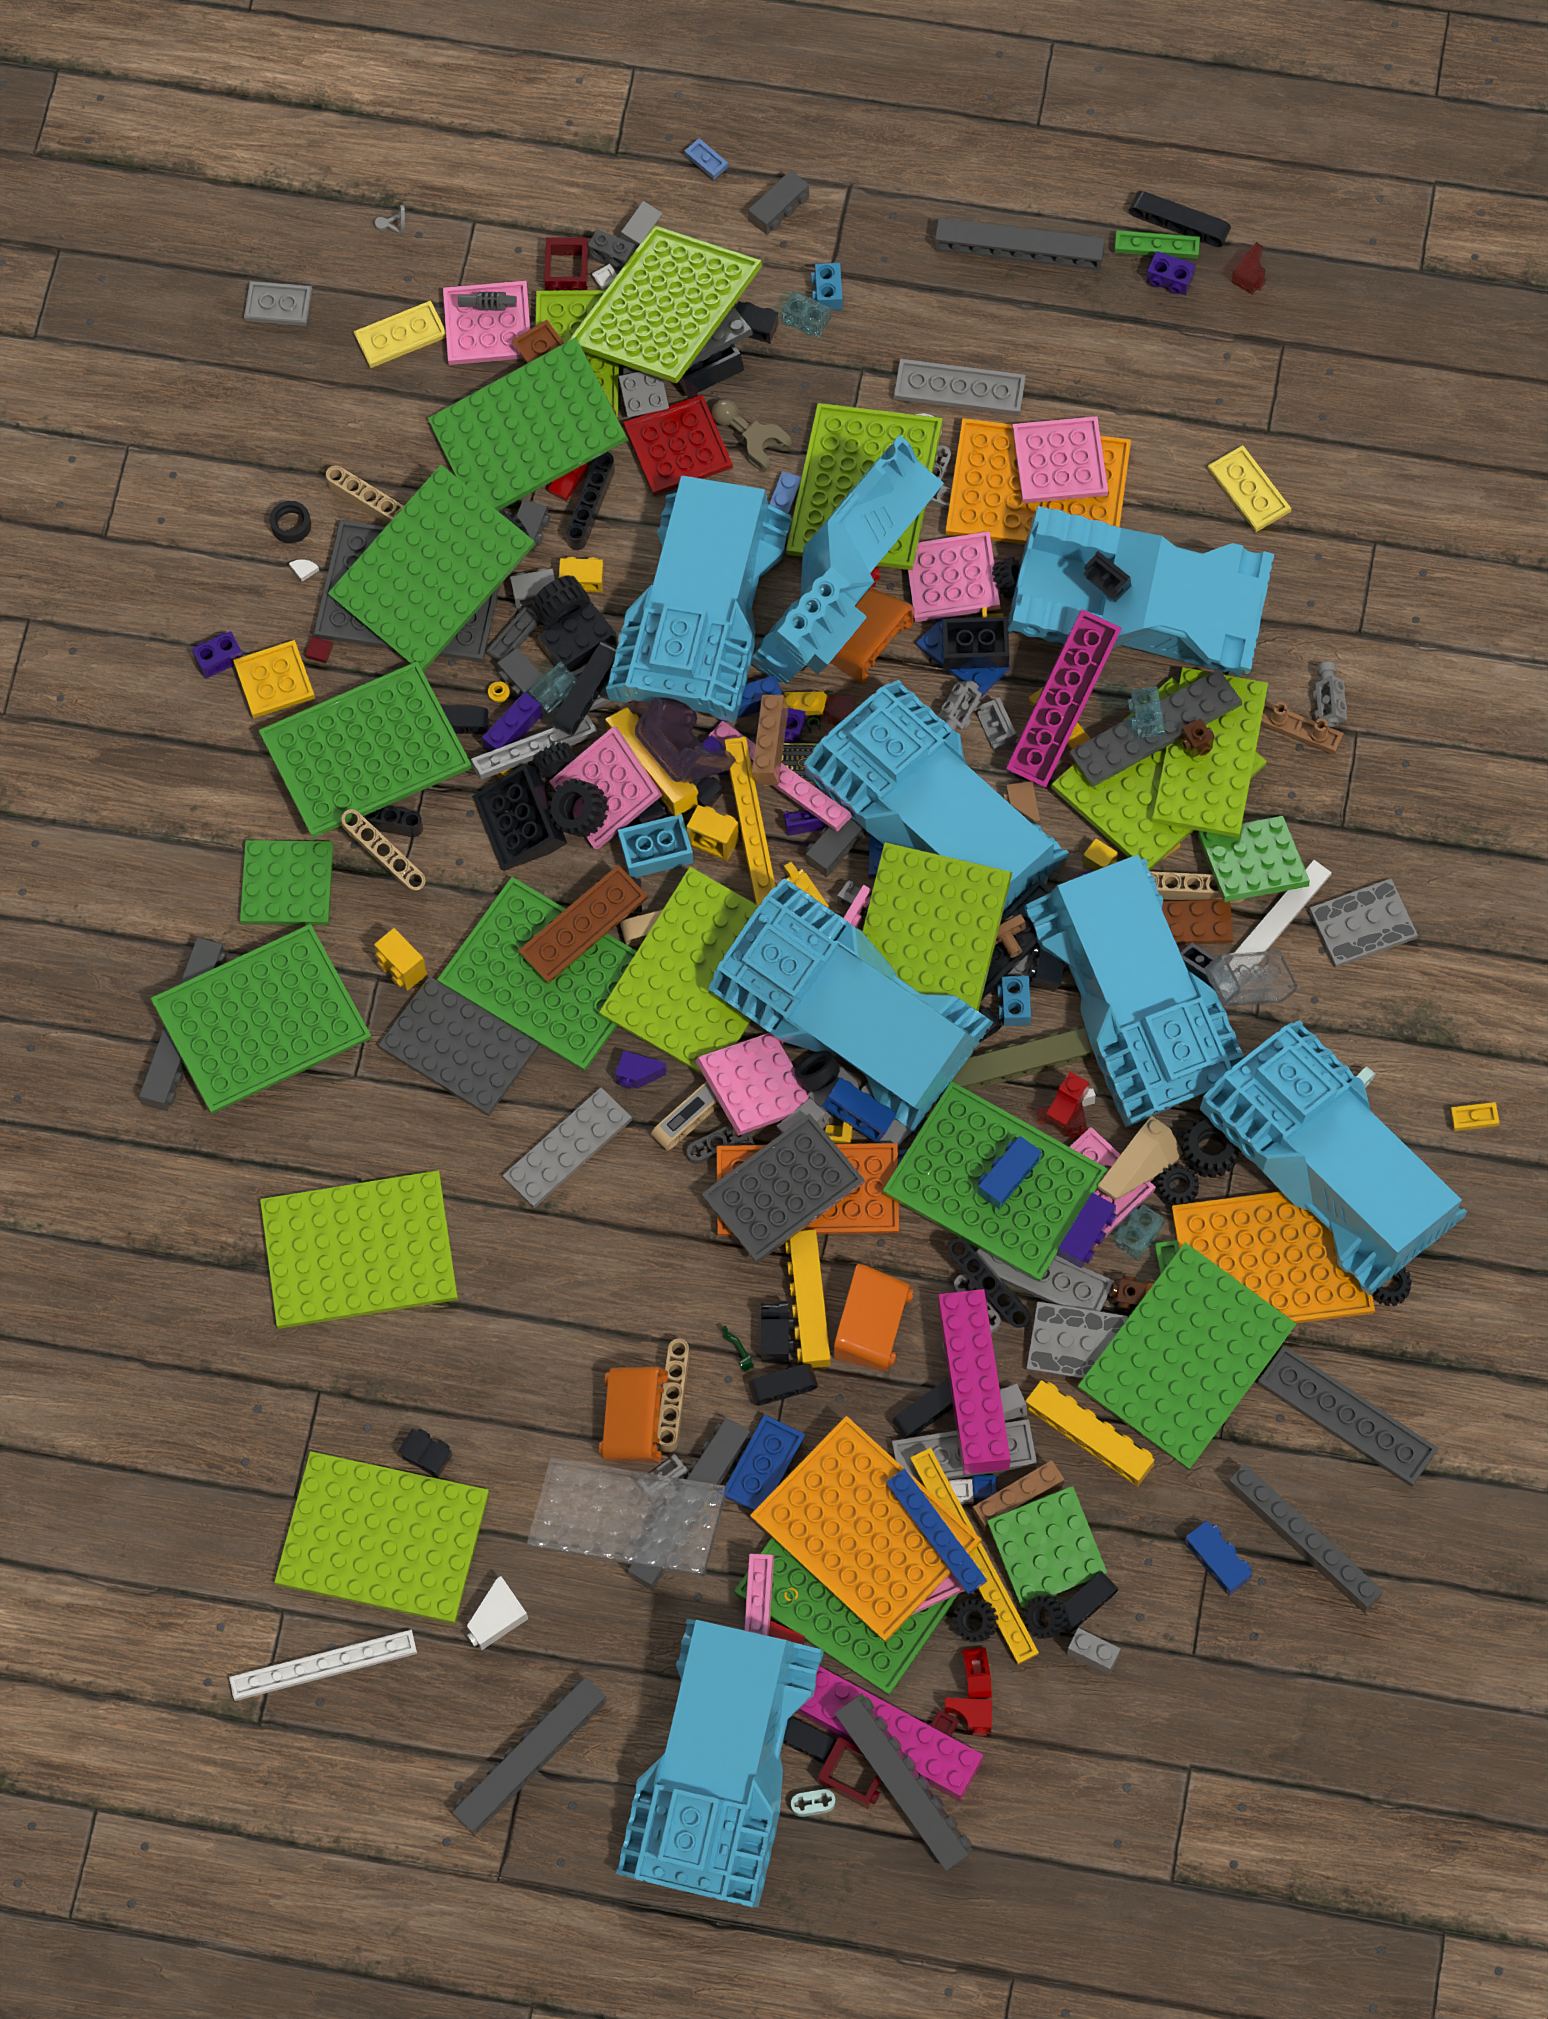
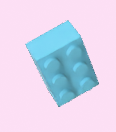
(655, 846)

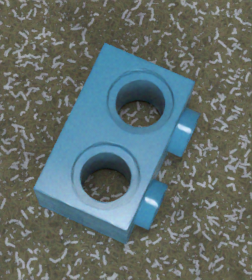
(828, 286)
(1015, 1001)

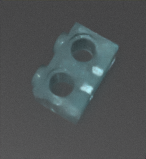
(809, 310)
(1146, 712)
(1144, 1234)

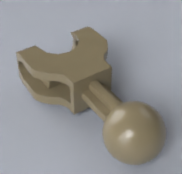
(754, 436)

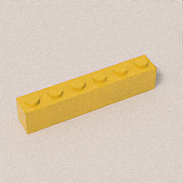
(675, 795)
(809, 1299)
(1089, 1433)

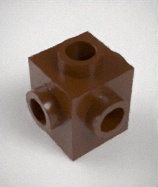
(1197, 738)
(1127, 1292)

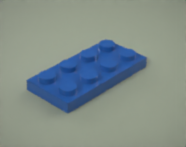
(932, 645)
(763, 1463)

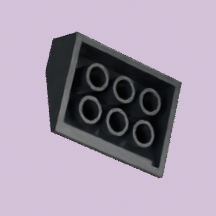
(518, 818)

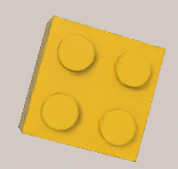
(713, 832)
(399, 960)

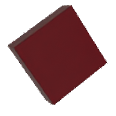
(319, 650)
(945, 1723)

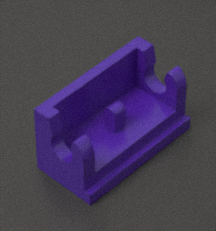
(802, 822)

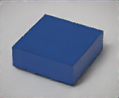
(983, 1486)

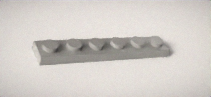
(525, 749)

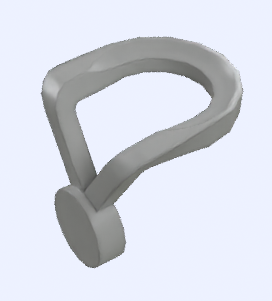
(382, 223)

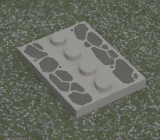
(1363, 923)
(1070, 1339)

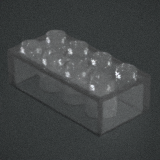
(1251, 978)

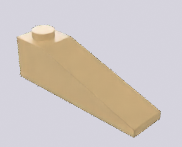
(1142, 1160)

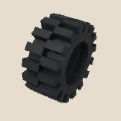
(1006, 576)
(553, 759)
(1181, 1174)
(1398, 1295)
(1034, 1616)
(988, 1617)

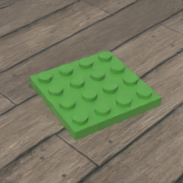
(1256, 862)
(286, 882)
(1046, 1546)

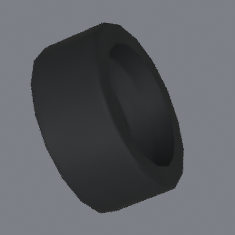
(290, 536)
(817, 1071)

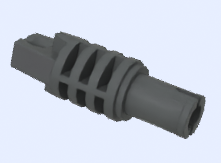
(487, 301)

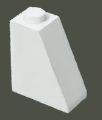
(495, 1616)

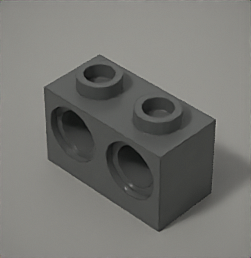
(610, 250)

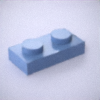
(706, 159)
(786, 492)

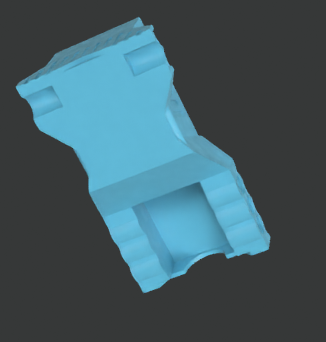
(840, 563)
(1179, 600)
(696, 622)
(912, 788)
(832, 991)
(1145, 1015)
(1325, 1150)
(714, 1796)

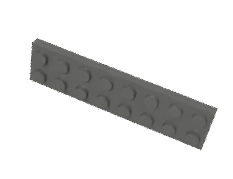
(1120, 746)
(1348, 1416)

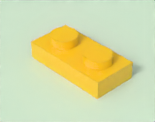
(810, 702)
(1474, 1116)

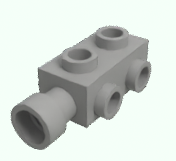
(1330, 695)
(960, 704)

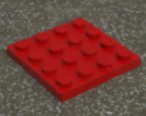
(677, 444)

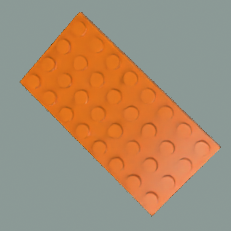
(861, 1211)

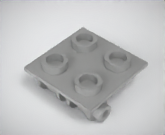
(643, 393)

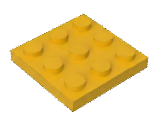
(274, 679)

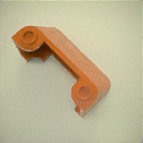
(884, 620)
(871, 1319)
(632, 1414)

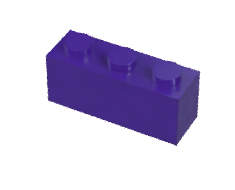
(513, 723)
(1087, 1231)

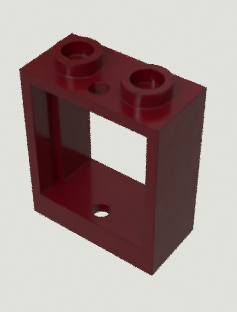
(566, 247)
(829, 1767)

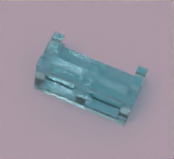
(553, 687)

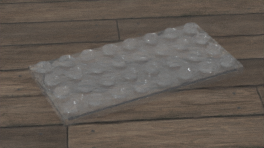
(627, 1516)

